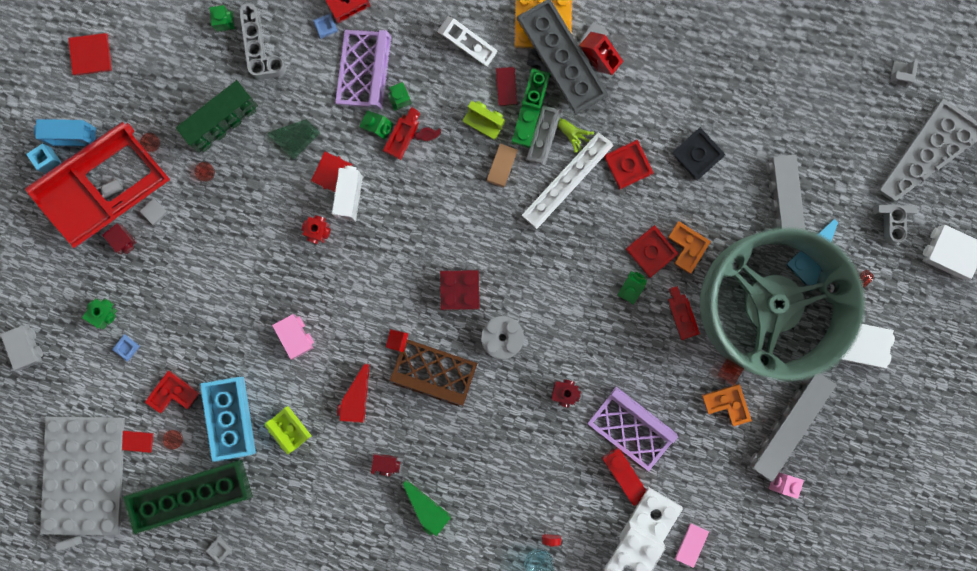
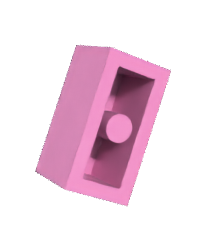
(293, 336)

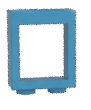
(64, 132)

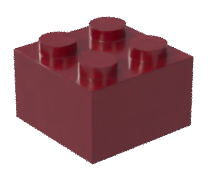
(459, 290)

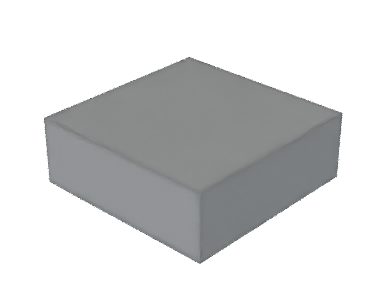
(154, 211)
(68, 543)
(219, 550)

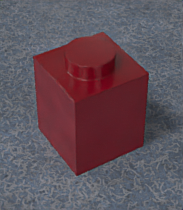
(120, 239)

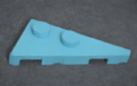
(806, 267)

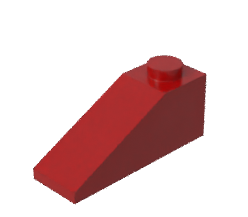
(354, 402)
(624, 475)

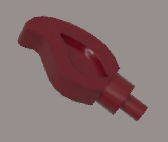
(427, 134)

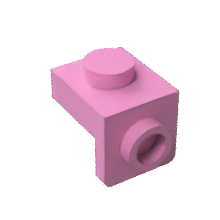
(786, 485)

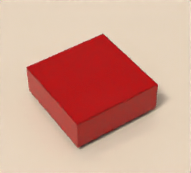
(396, 340)

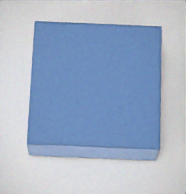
(325, 25)
(126, 347)

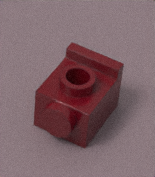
(385, 464)

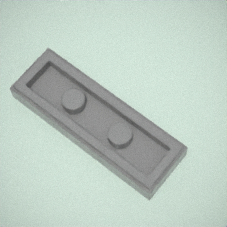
(543, 135)

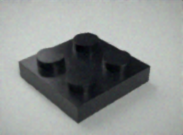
(698, 154)

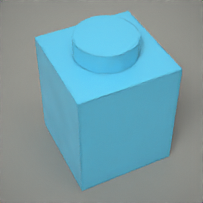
(44, 158)

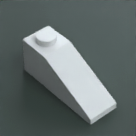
(467, 40)

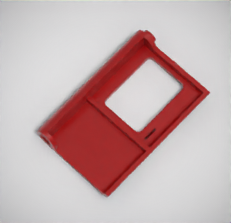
(75, 203)

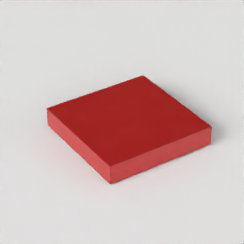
(90, 54)
(628, 164)
(652, 251)

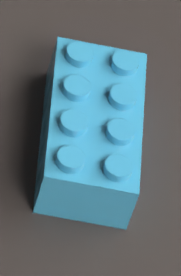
(228, 418)

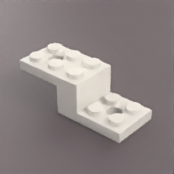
(644, 536)

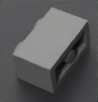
(22, 347)

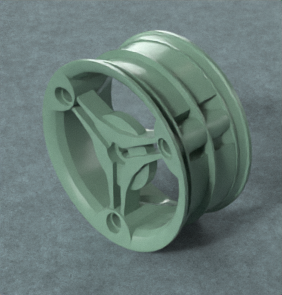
(759, 304)

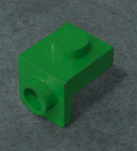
(376, 124)
(632, 287)

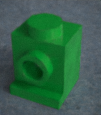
(221, 18)
(399, 96)

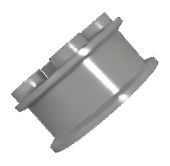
(502, 326)

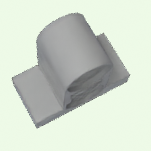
(898, 225)

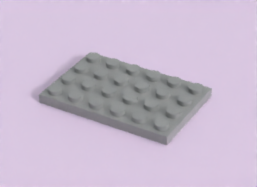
(82, 476)

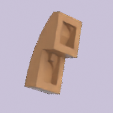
(502, 165)

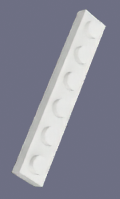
(567, 180)

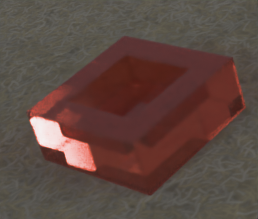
(730, 371)

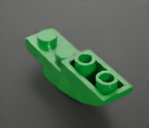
(530, 108)

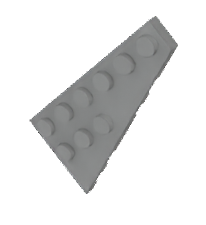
(937, 143)

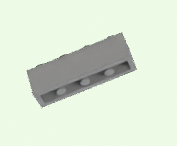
(786, 192)

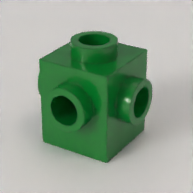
(100, 313)

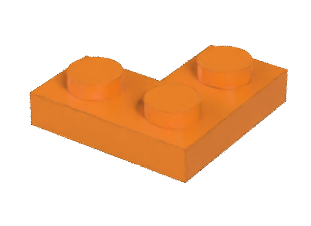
(693, 246)
(730, 399)

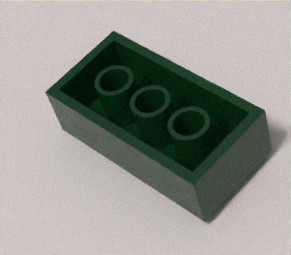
(217, 117)

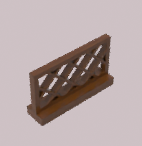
(429, 389)

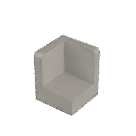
(904, 73)

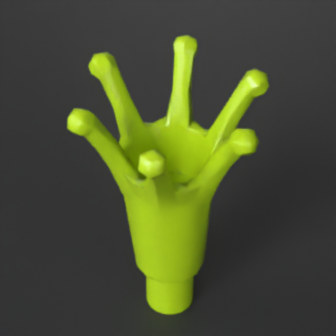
(573, 133)

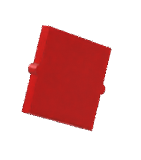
(328, 170)

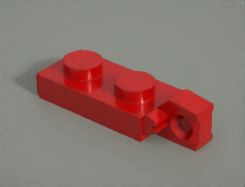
(402, 134)
(682, 314)

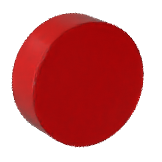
(551, 540)

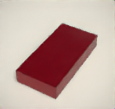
(506, 86)

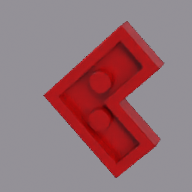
(172, 388)

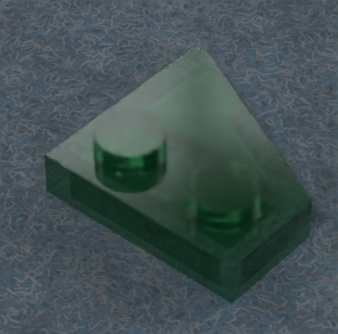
(295, 137)

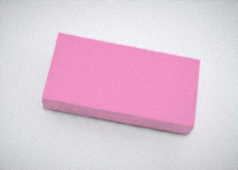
(691, 545)

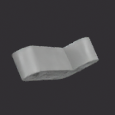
(257, 41)

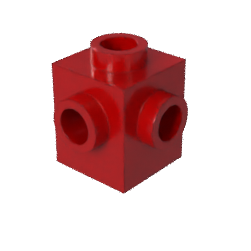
(321, 234)

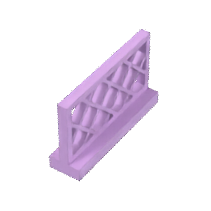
(379, 67)
(643, 416)

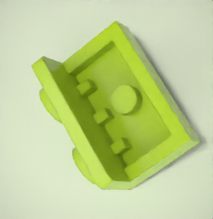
(484, 120)
(287, 430)

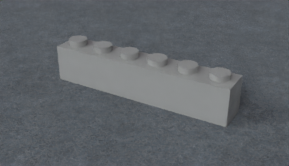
(792, 426)

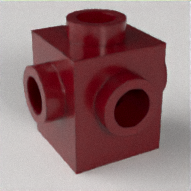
(558, 393)

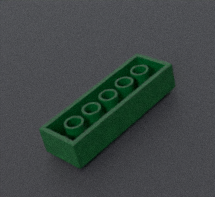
(188, 496)

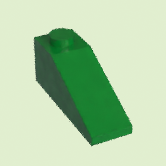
(428, 512)

